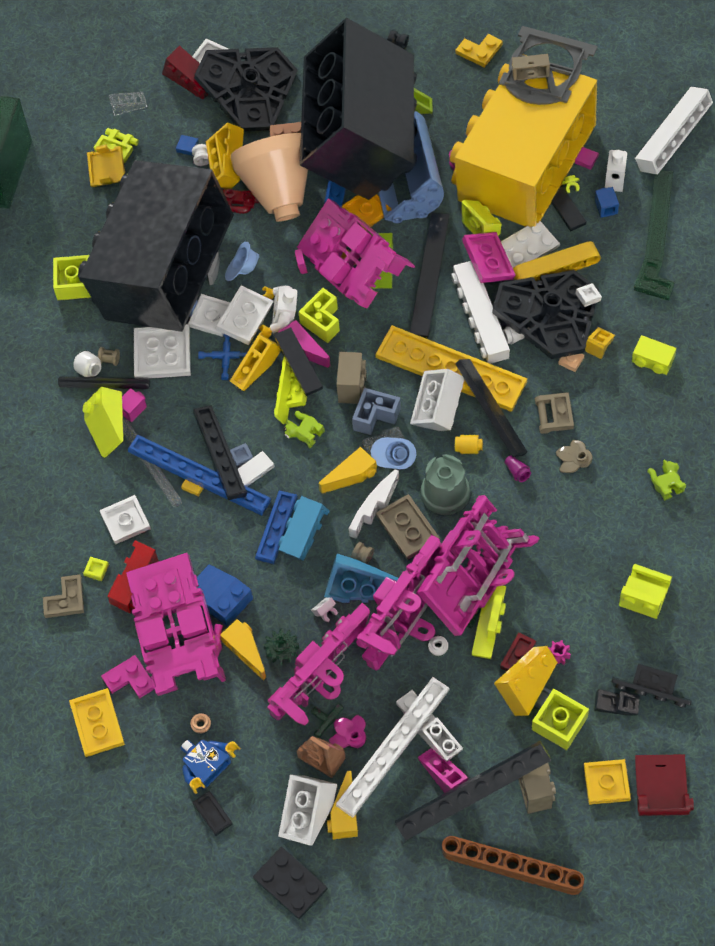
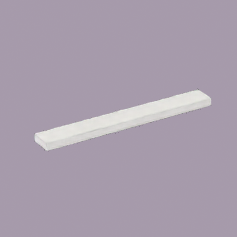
(392, 747)

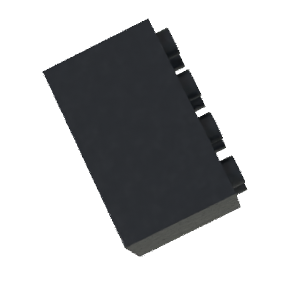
(358, 110)
(156, 245)

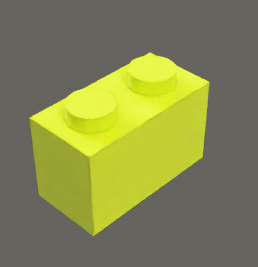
(653, 355)

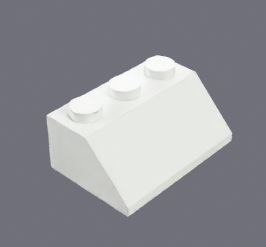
(437, 399)

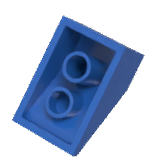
(223, 594)

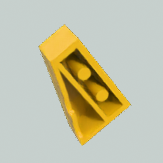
(219, 150)
(526, 680)

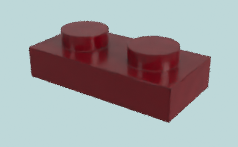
(519, 647)

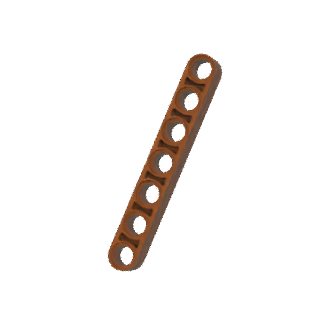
(505, 857)

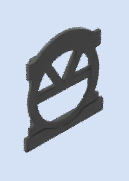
(532, 37)

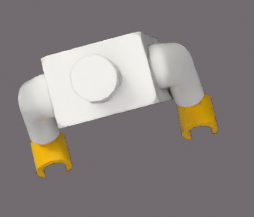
(283, 310)

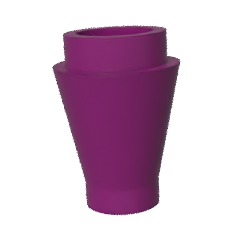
(519, 470)

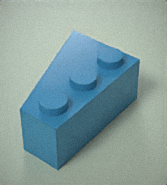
(302, 528)

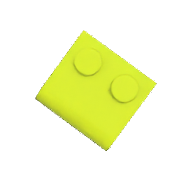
(645, 591)

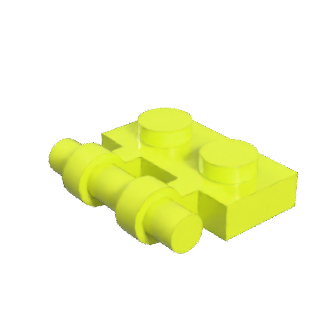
(112, 142)

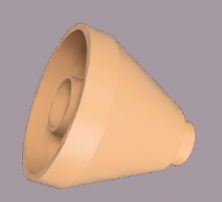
(273, 173)

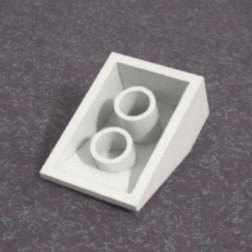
(306, 808)

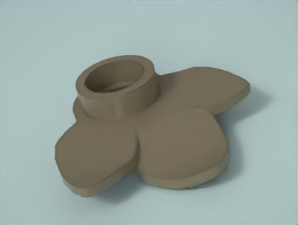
(571, 457)

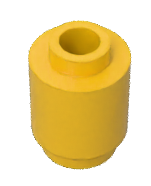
(468, 444)

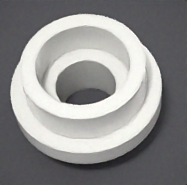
(438, 651)

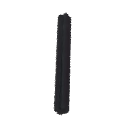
(107, 382)

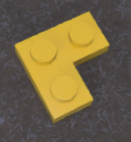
(481, 53)

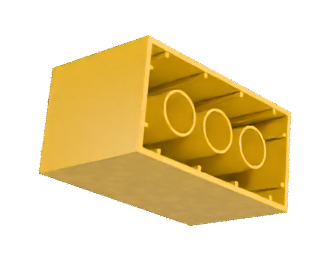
(522, 149)

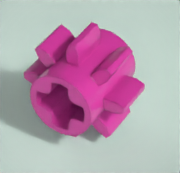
(560, 648)

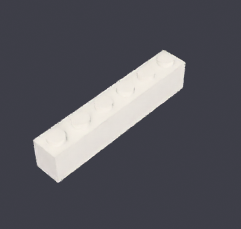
(674, 130)
(479, 307)

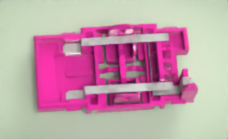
(399, 609)

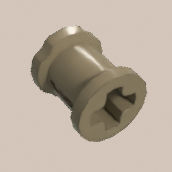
(109, 356)

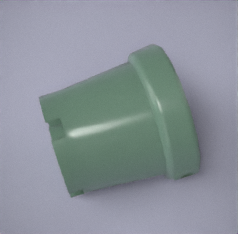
(445, 486)

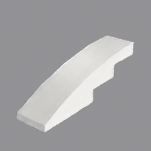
(378, 499)

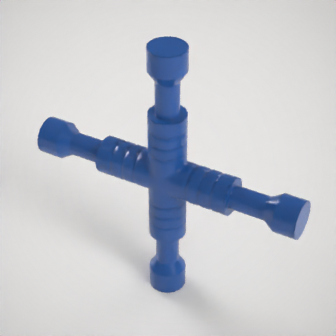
(225, 355)

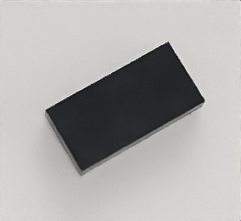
(212, 813)

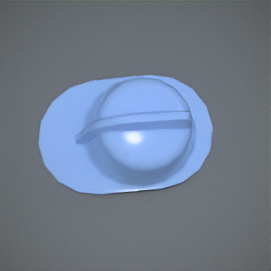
(243, 262)
(393, 453)

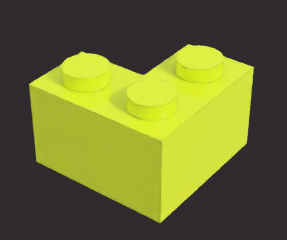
(318, 315)

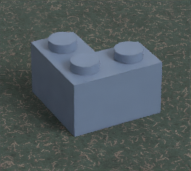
(374, 407)

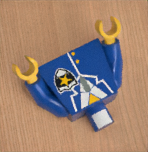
(205, 761)

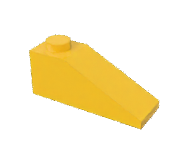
(256, 362)
(351, 471)
(242, 644)
(341, 823)

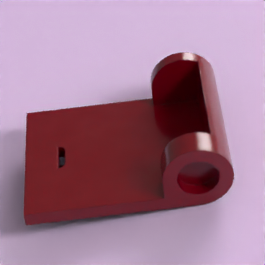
(662, 785)

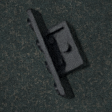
(654, 682)

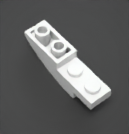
(433, 731)

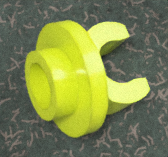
(571, 181)

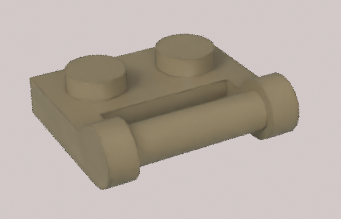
(560, 410)

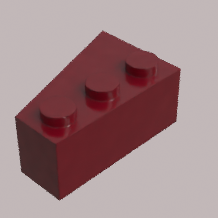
(181, 69)

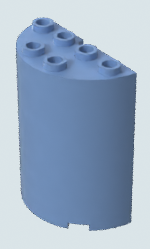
(422, 180)

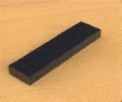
(298, 361)

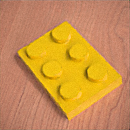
(96, 722)

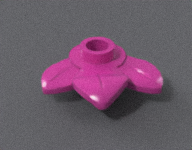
(347, 730)

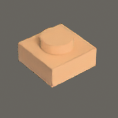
(571, 362)

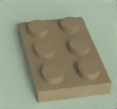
(406, 526)

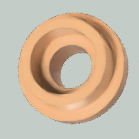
(197, 718)

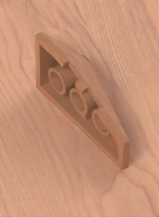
(322, 755)

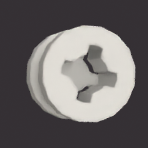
(200, 155)

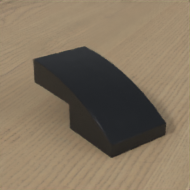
(617, 703)

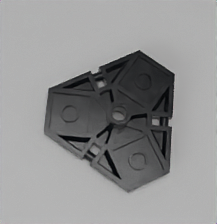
(251, 86)
(553, 313)

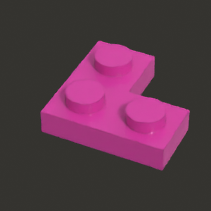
(130, 673)

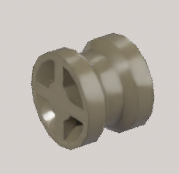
(362, 553)

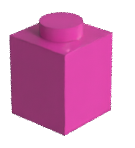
(132, 404)

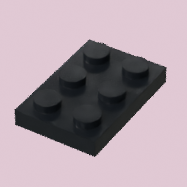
(290, 883)

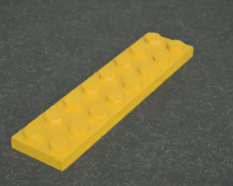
(421, 355)

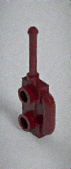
(240, 197)

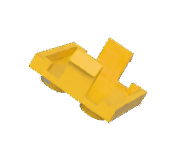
(105, 165)

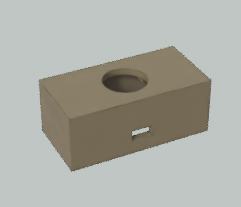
(521, 68)

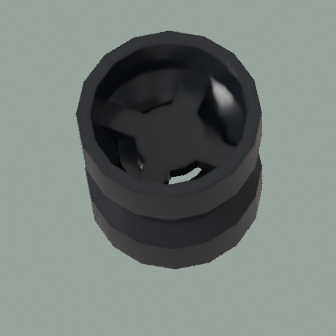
(398, 39)

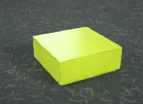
(96, 568)

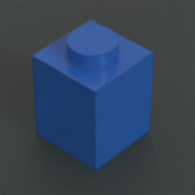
(606, 202)

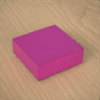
(586, 158)
(301, 261)

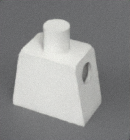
(616, 165)

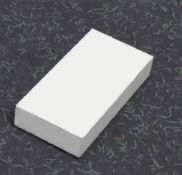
(255, 468)

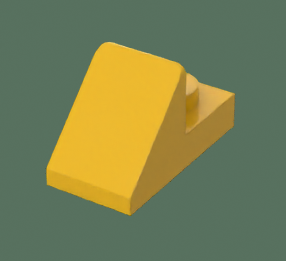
(598, 342)

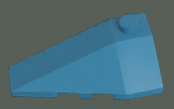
(354, 580)

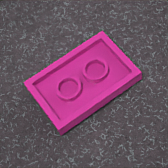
(488, 257)

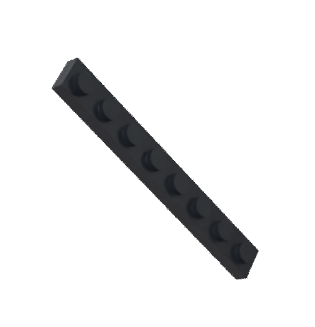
(473, 790)

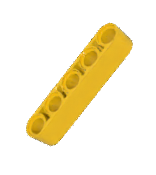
(561, 261)

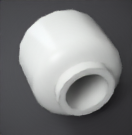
(87, 364)

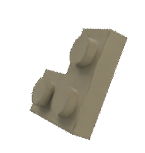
(69, 602)

